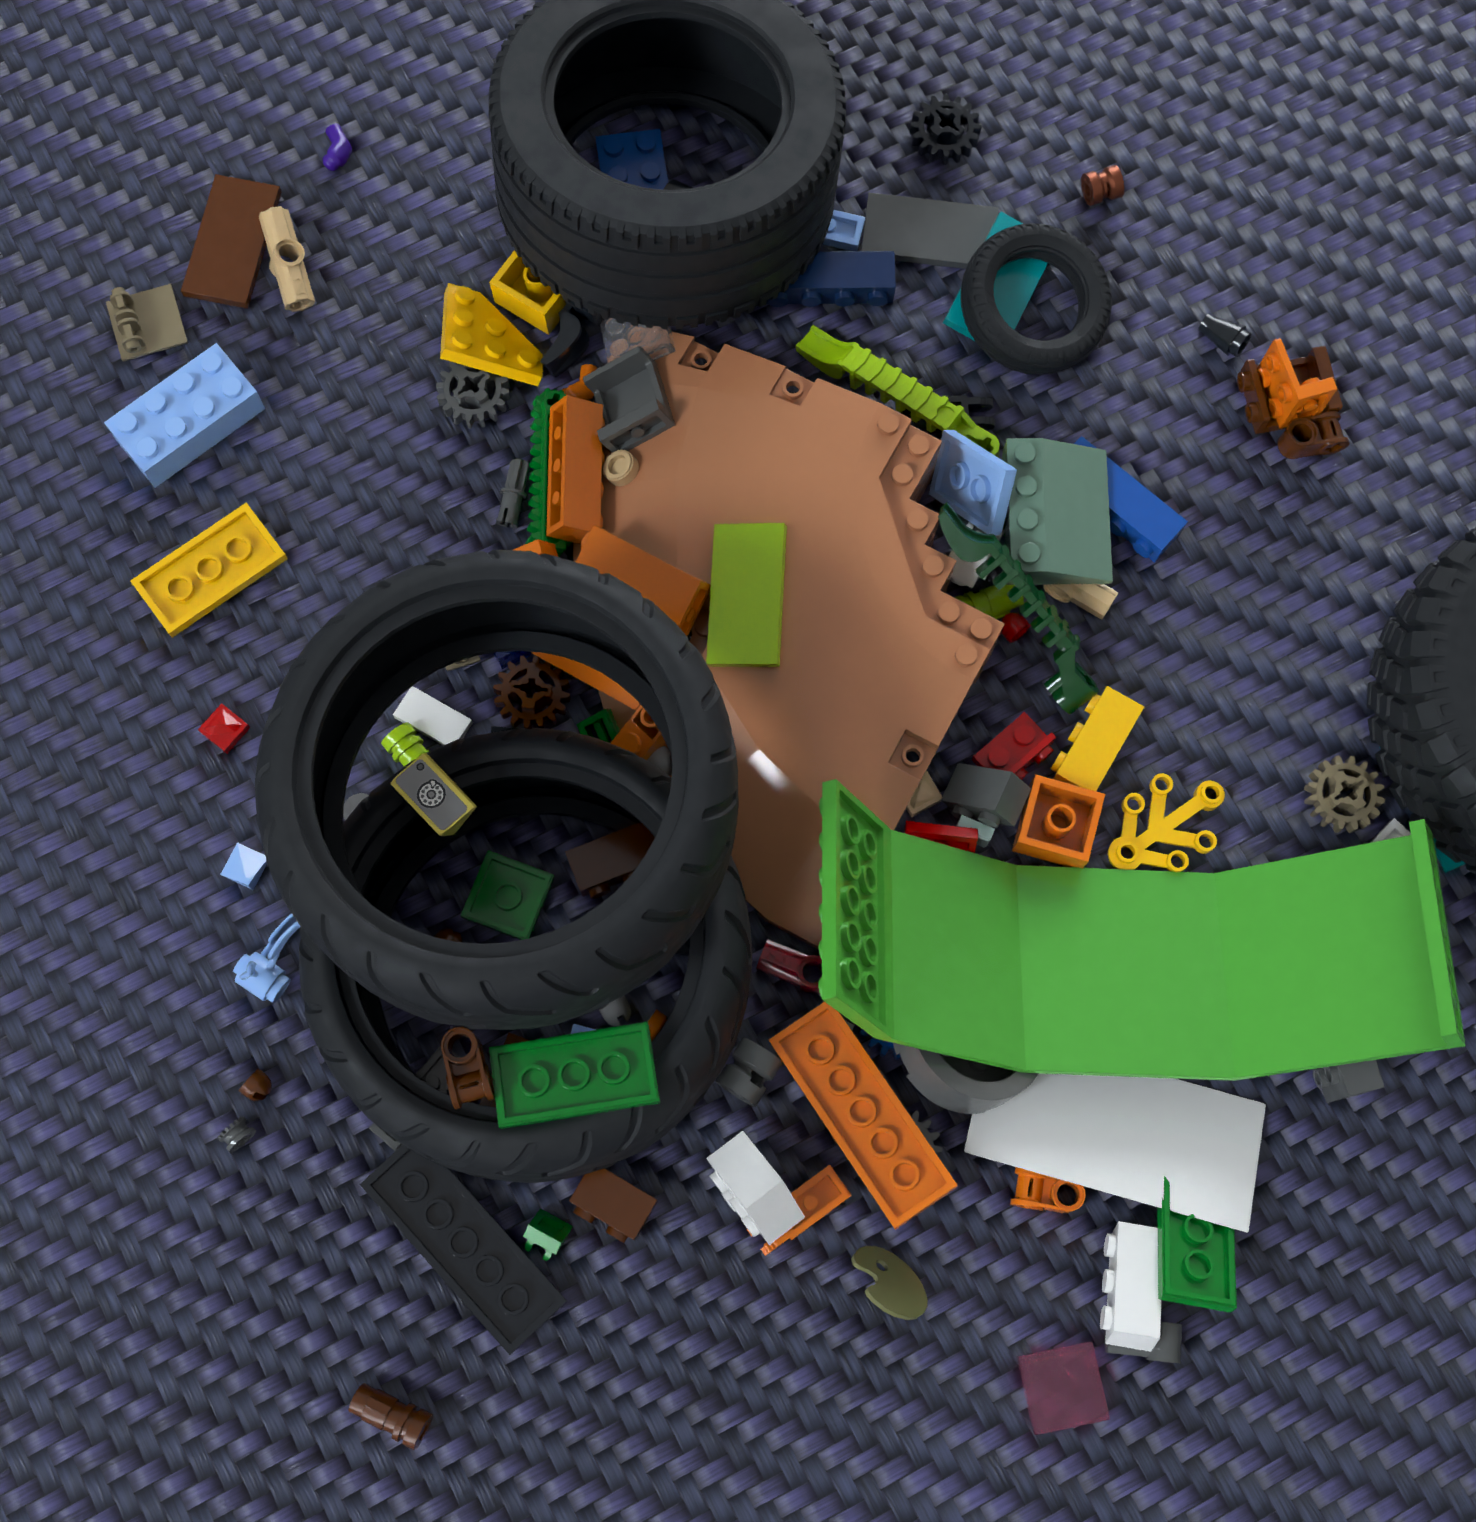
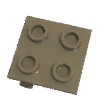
(145, 321)

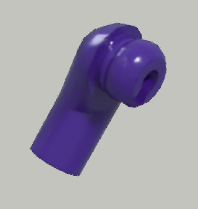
(339, 150)

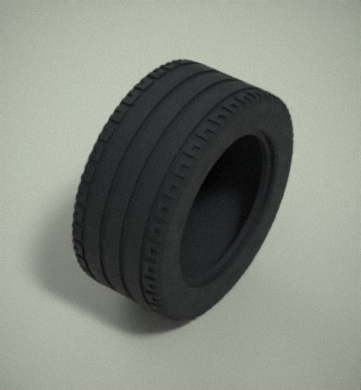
(660, 251)

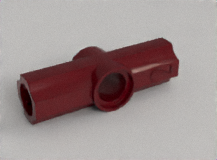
(788, 965)

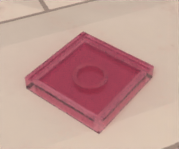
(1063, 1388)

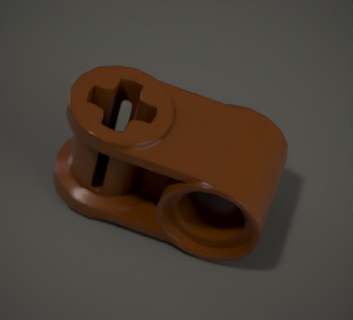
(1318, 434)
(466, 1070)

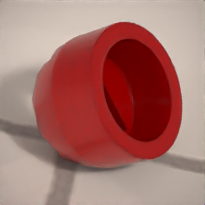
(1014, 626)

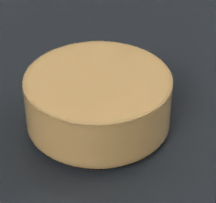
(620, 467)

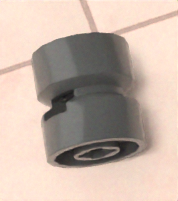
(749, 1072)

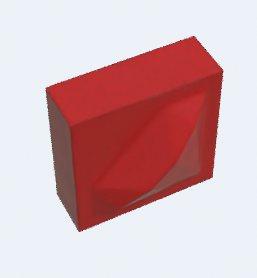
(224, 728)

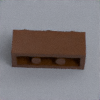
(609, 859)

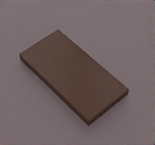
(230, 242)

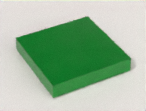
(507, 896)

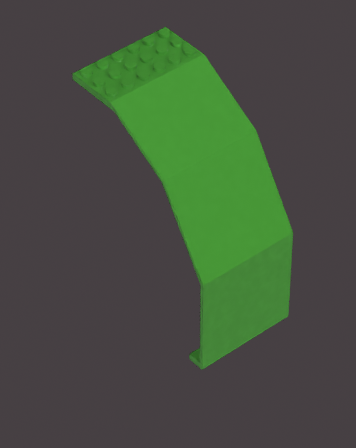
(1135, 967)

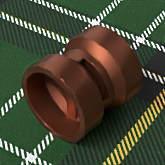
(1102, 185)

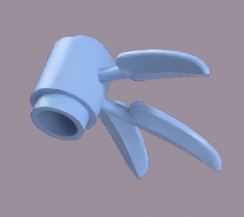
(262, 975)

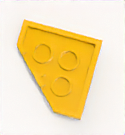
(485, 339)

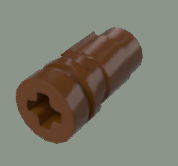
(391, 1415)

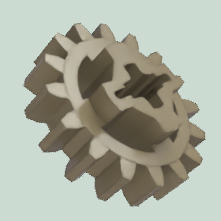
(1353, 807)

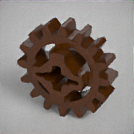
(544, 697)

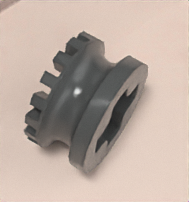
(237, 1135)

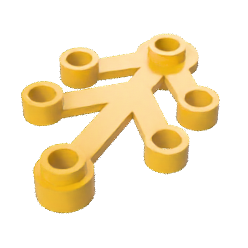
(1161, 828)

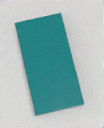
(1012, 285)

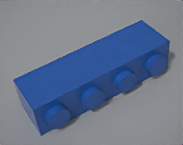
(1139, 513)

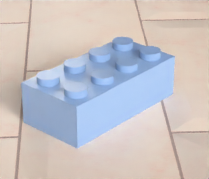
(185, 415)

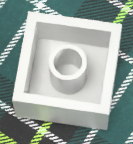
(754, 1189)

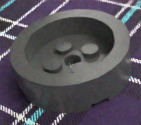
(961, 1083)

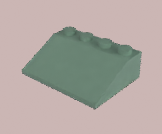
(1059, 512)

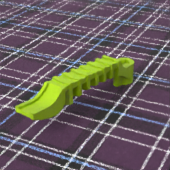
(836, 357)

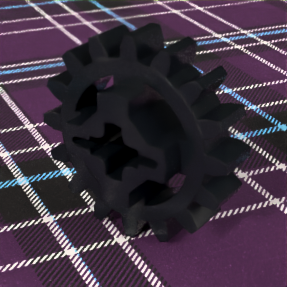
(945, 129)

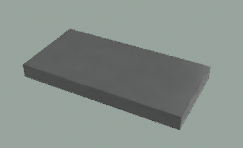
(926, 229)

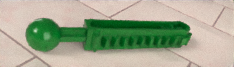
(540, 451)

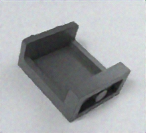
(631, 400)

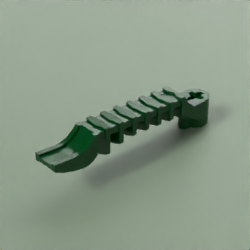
(1072, 684)

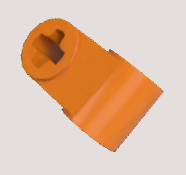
(1043, 1192)

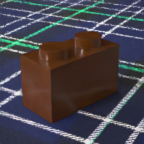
(614, 1203)

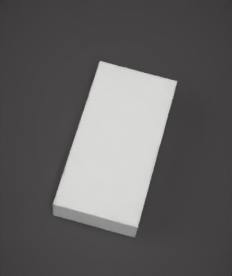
(432, 717)

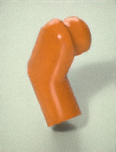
(579, 389)

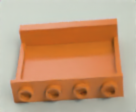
(665, 585)

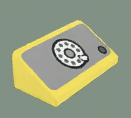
(434, 795)

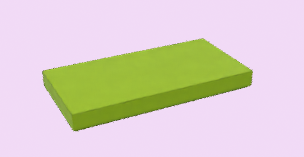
(746, 595)

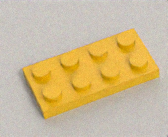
(209, 570)

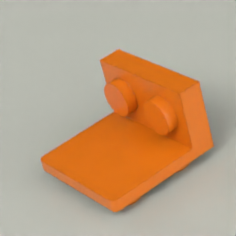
(1285, 395)

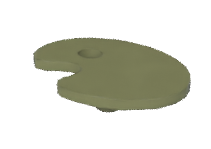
(896, 1288)

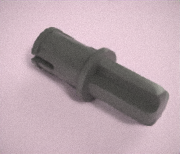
(513, 493)

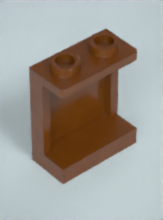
(1314, 365)

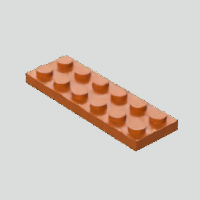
(863, 1114)

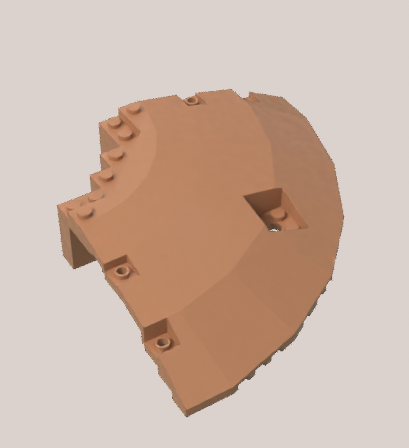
(867, 632)

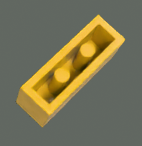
(1097, 740)

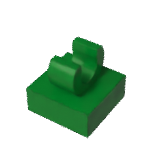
(546, 1232)

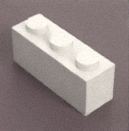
(1131, 1282)

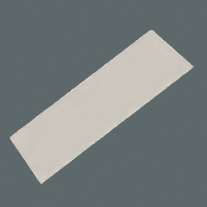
(1128, 1136)

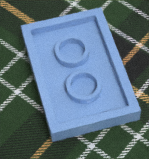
(972, 482)

